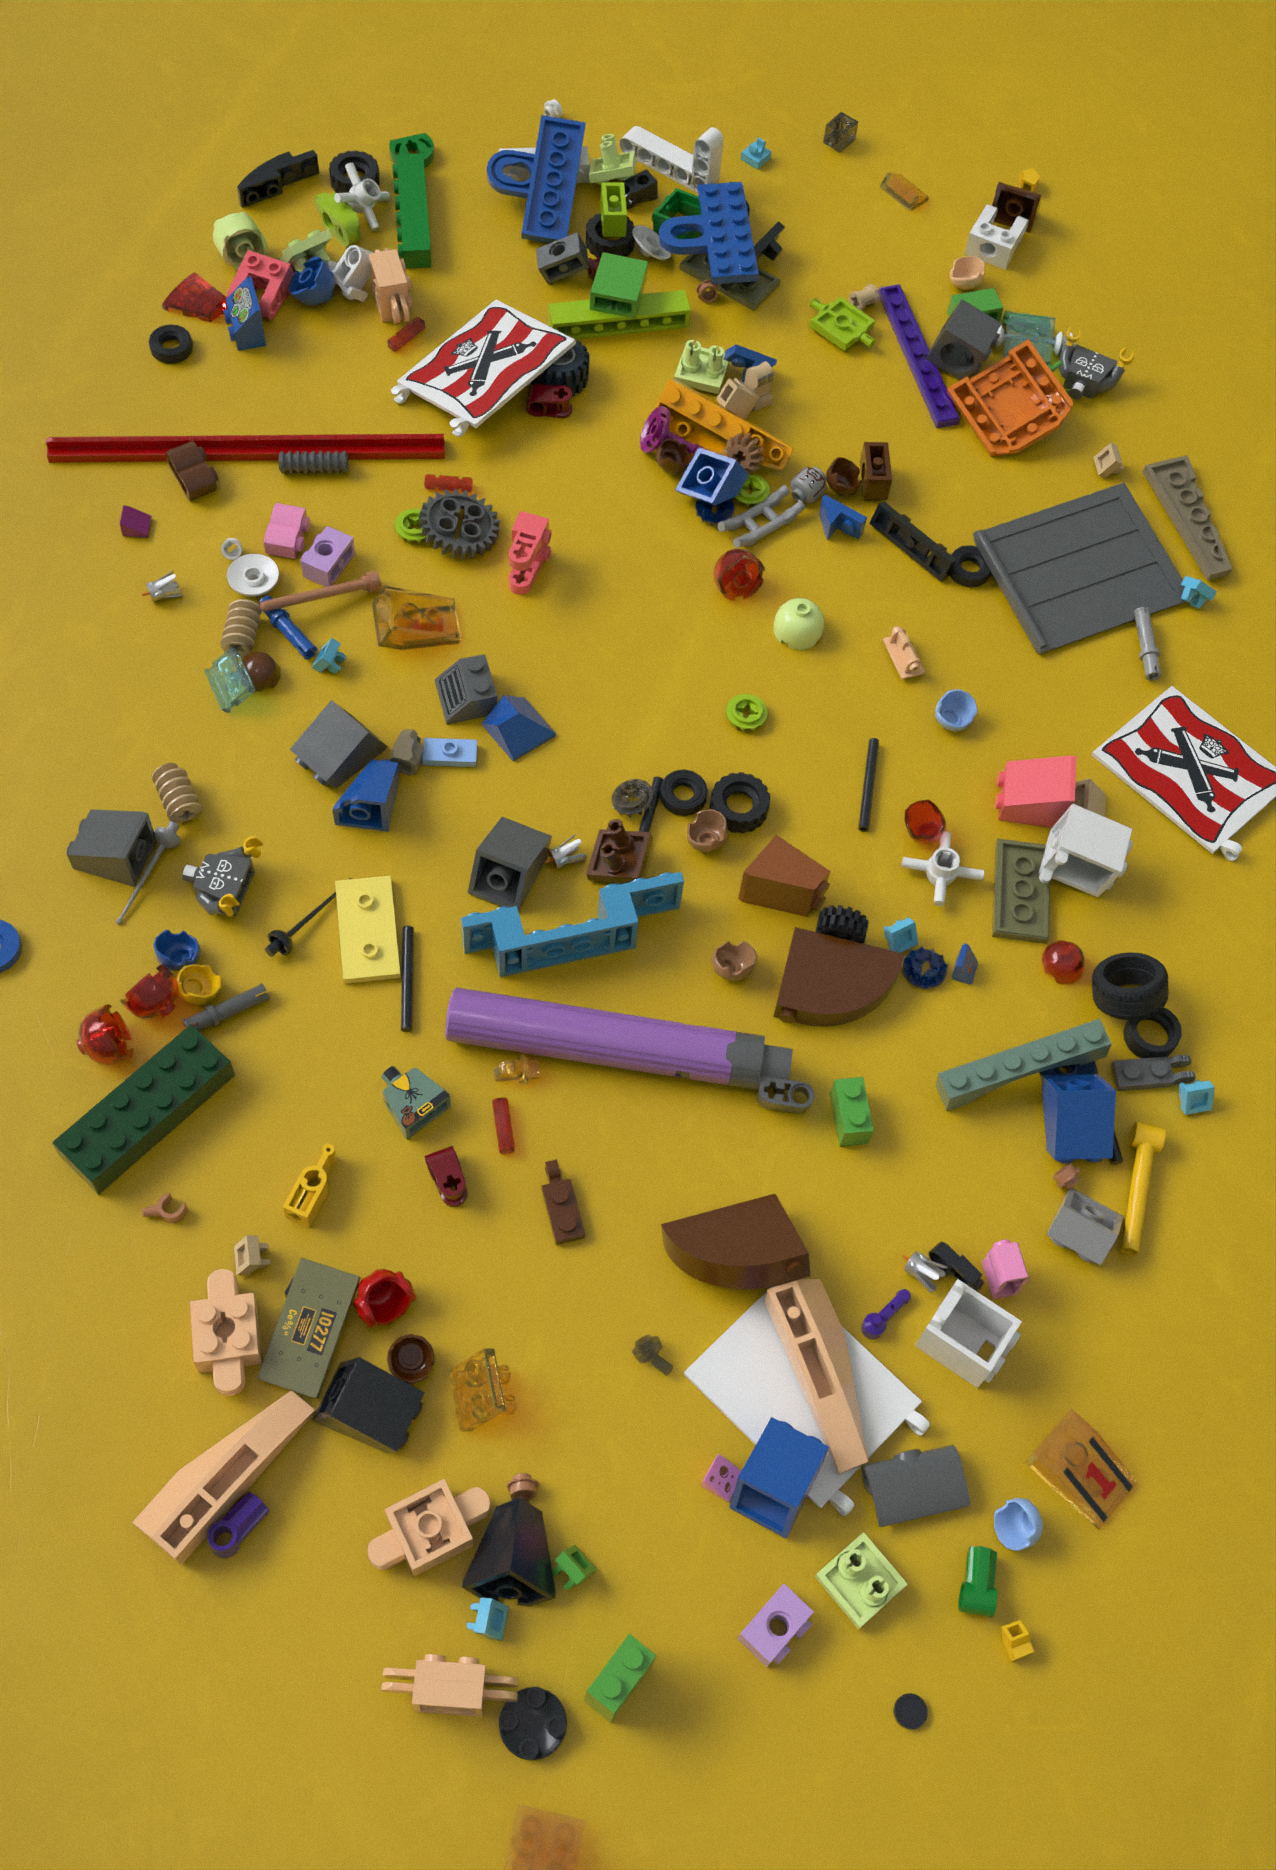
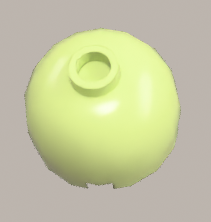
(799, 623)

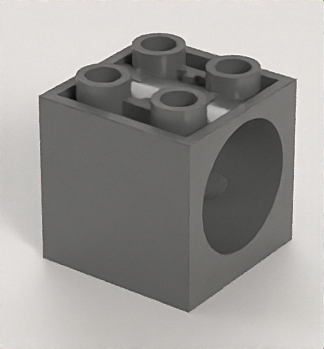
(964, 341)

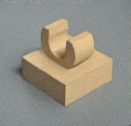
(1108, 461)
(248, 1255)

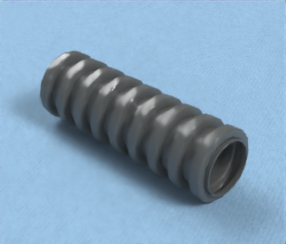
(313, 462)

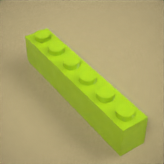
(654, 313)

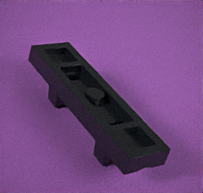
(766, 246)
(913, 541)

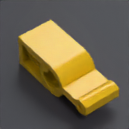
(305, 1200)

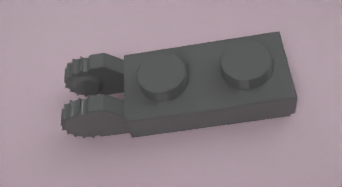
(1151, 1072)

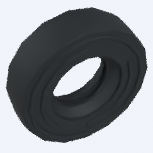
(170, 355)
(967, 578)
(687, 778)

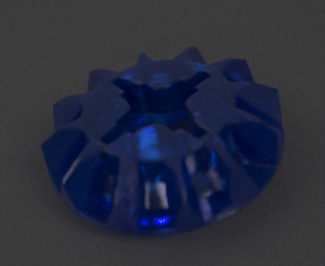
(724, 511)
(932, 977)

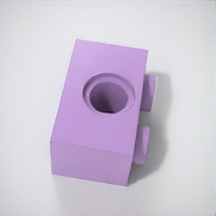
(327, 556)
(782, 1606)

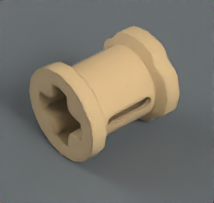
(865, 297)

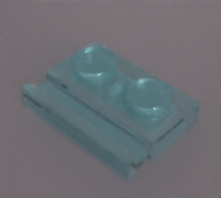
(229, 680)

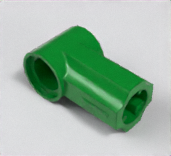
(978, 1591)

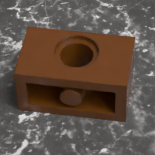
(875, 470)

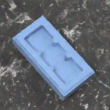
(449, 752)

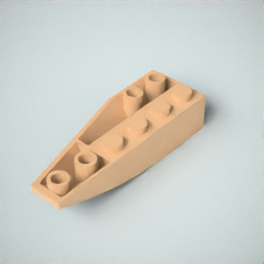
(821, 1364)
(219, 1477)

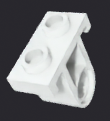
(352, 272)

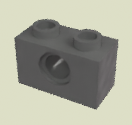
(562, 258)

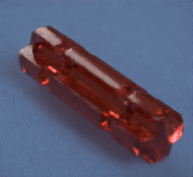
(406, 334)
(448, 482)
(503, 1125)

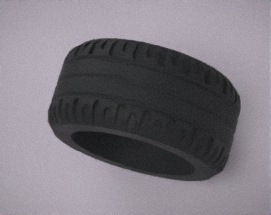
(1130, 1002)

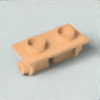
(903, 654)

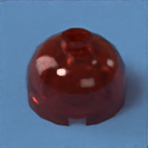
(738, 574)
(153, 995)
(104, 1036)

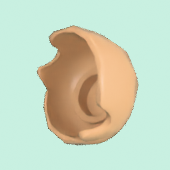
(967, 272)

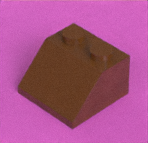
(1016, 202)

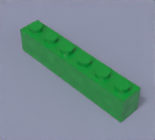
(413, 211)

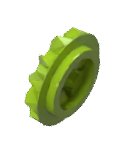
(759, 492)
(403, 523)
(737, 706)

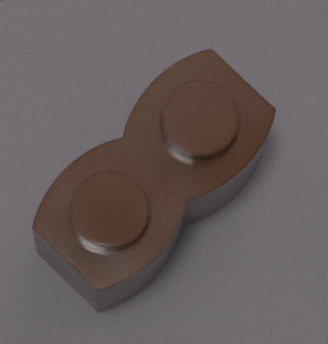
(191, 470)

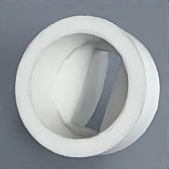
(236, 552)

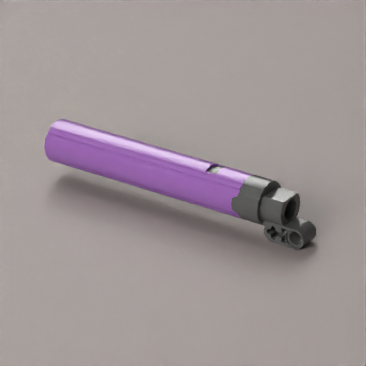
(625, 1043)

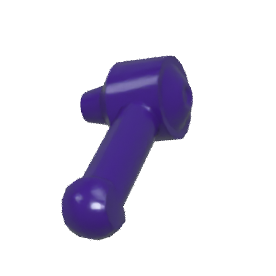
(875, 1323)

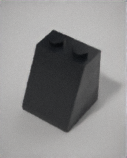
(369, 1405)

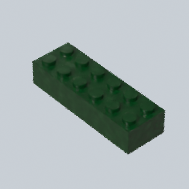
(144, 1109)

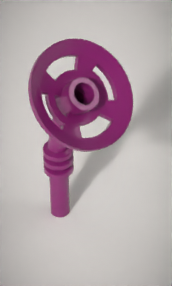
(656, 430)

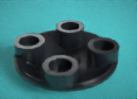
(533, 1724)

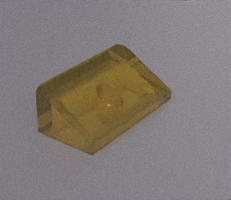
(903, 191)

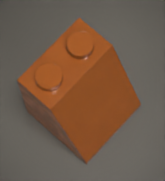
(785, 880)

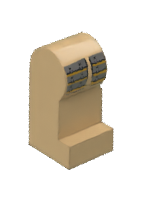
(759, 381)

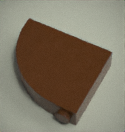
(833, 979)
(739, 1245)

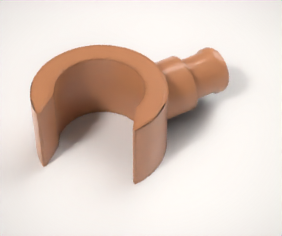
(158, 1210)

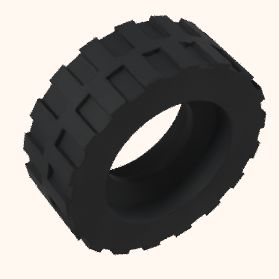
(362, 162)
(599, 245)
(741, 784)

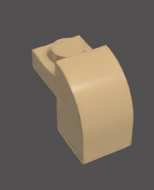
(737, 398)

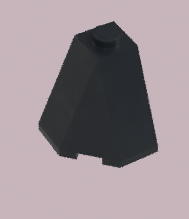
(513, 1557)

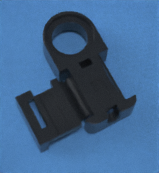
(957, 1265)

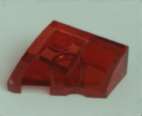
(196, 299)

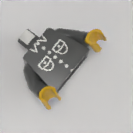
(1087, 371)
(224, 878)

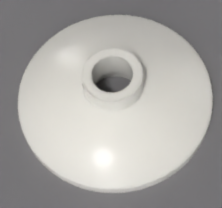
(649, 243)
(252, 575)

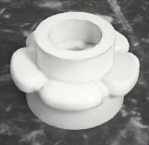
(553, 109)

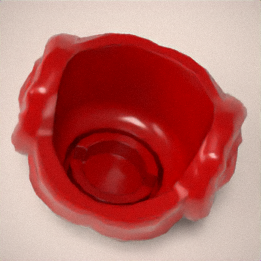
(383, 1297)

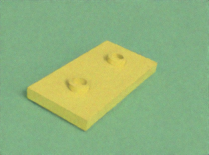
(367, 929)

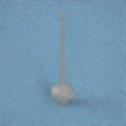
(165, 838)

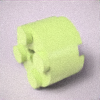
(237, 235)

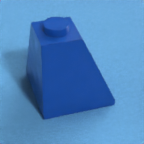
(370, 797)

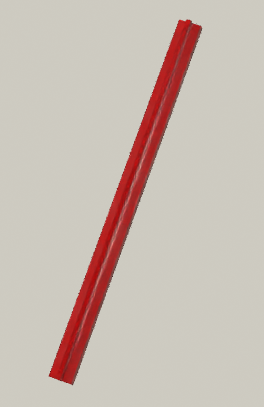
(244, 447)

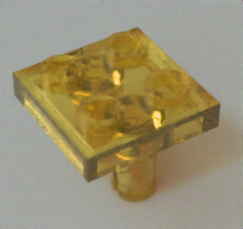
(479, 1390)
(543, 1841)

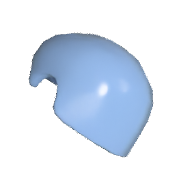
(956, 710)
(1018, 1524)

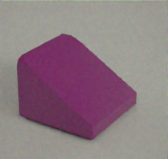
(134, 522)

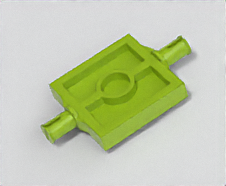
(842, 323)

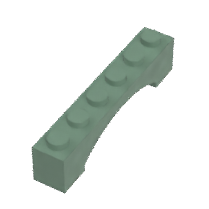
(1069, 1047)

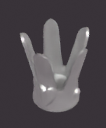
(163, 587)
(558, 854)
(920, 1266)

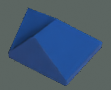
(517, 726)

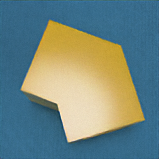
(1029, 179)
(1016, 1640)

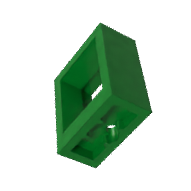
(677, 202)

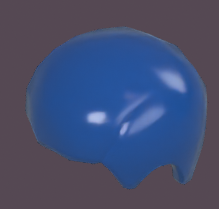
(176, 949)

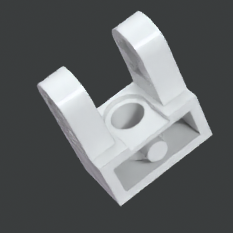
(992, 242)

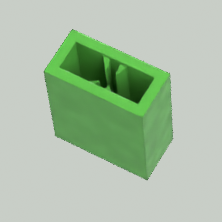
(618, 285)
(619, 1678)

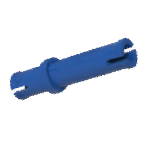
(281, 620)

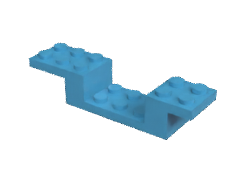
(609, 933)

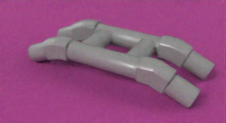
(766, 508)

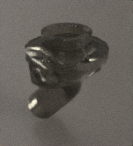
(647, 1350)

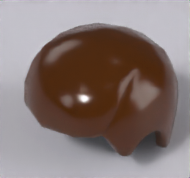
(673, 456)
(843, 476)
(262, 670)
(410, 1358)

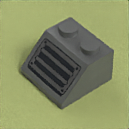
(466, 690)

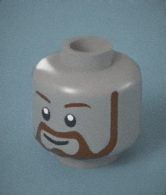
(808, 485)

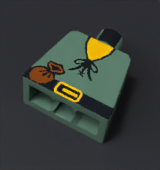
(413, 1099)

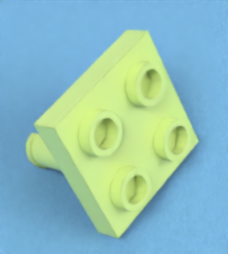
(611, 164)
(300, 250)
(702, 367)
(860, 1580)

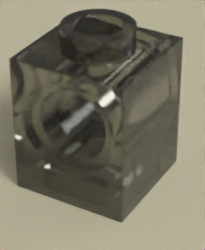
(840, 132)

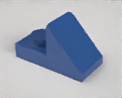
(746, 358)
(836, 515)

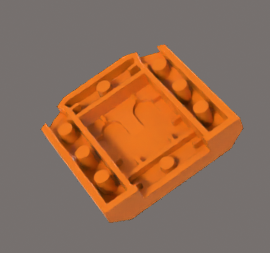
(1012, 401)

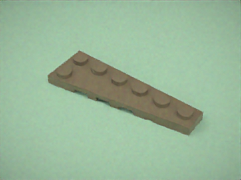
(1182, 500)

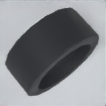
(1145, 1050)

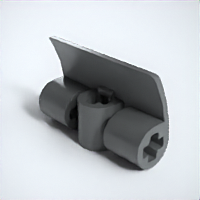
(916, 1485)

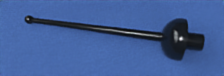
(282, 942)

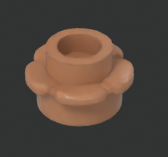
(710, 295)
(1067, 1176)
(522, 1486)

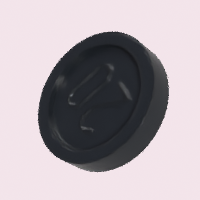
(910, 1711)

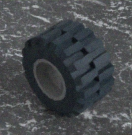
(568, 370)

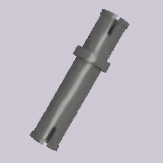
(215, 1014)

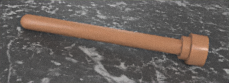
(368, 582)

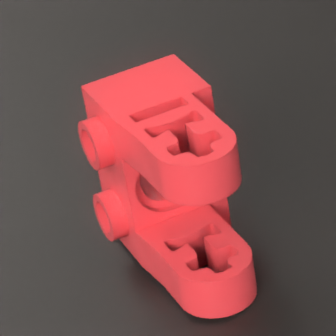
(268, 275)
(528, 550)

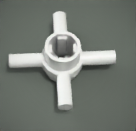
(362, 196)
(944, 875)

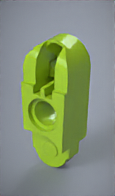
(338, 218)

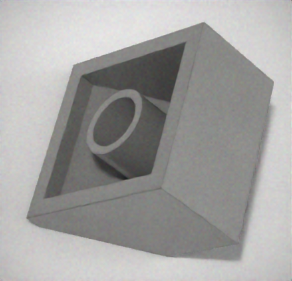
(1085, 1226)

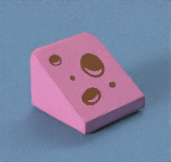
(721, 1478)

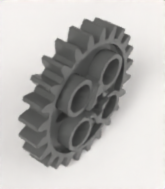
(440, 520)

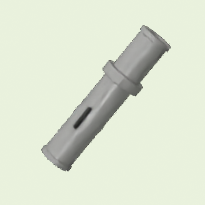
(1149, 653)

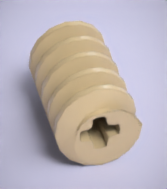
(241, 626)
(176, 793)

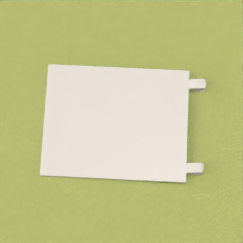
(753, 1380)

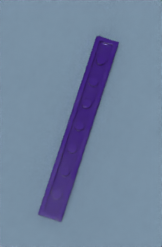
(915, 351)

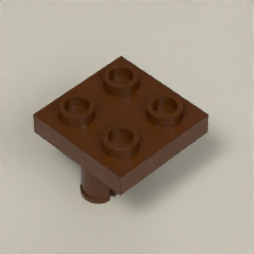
(619, 854)

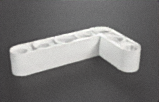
(674, 162)

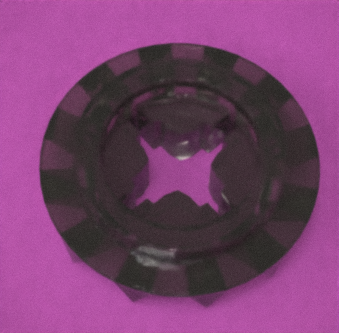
(629, 789)

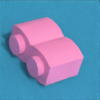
(286, 531)
(1005, 1269)

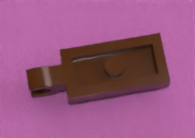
(561, 1206)

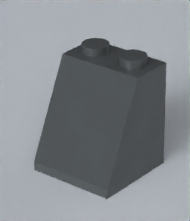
(336, 746)
(113, 845)
(508, 863)

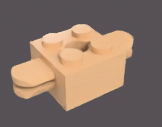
(390, 285)
(226, 1332)
(429, 1528)
(449, 1686)

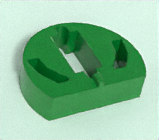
(421, 143)

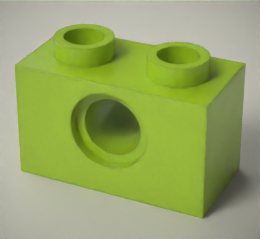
(613, 209)

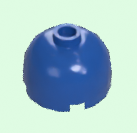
(314, 283)

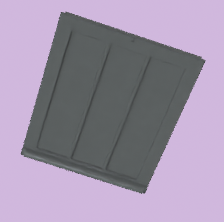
(1080, 567)

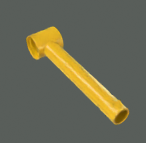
(1147, 1140)

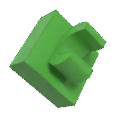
(575, 1565)

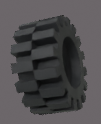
(843, 923)

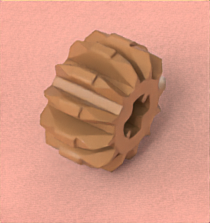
(750, 450)

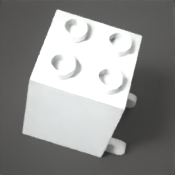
(1085, 851)
(960, 1330)

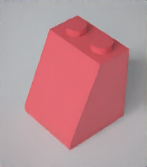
(1036, 790)

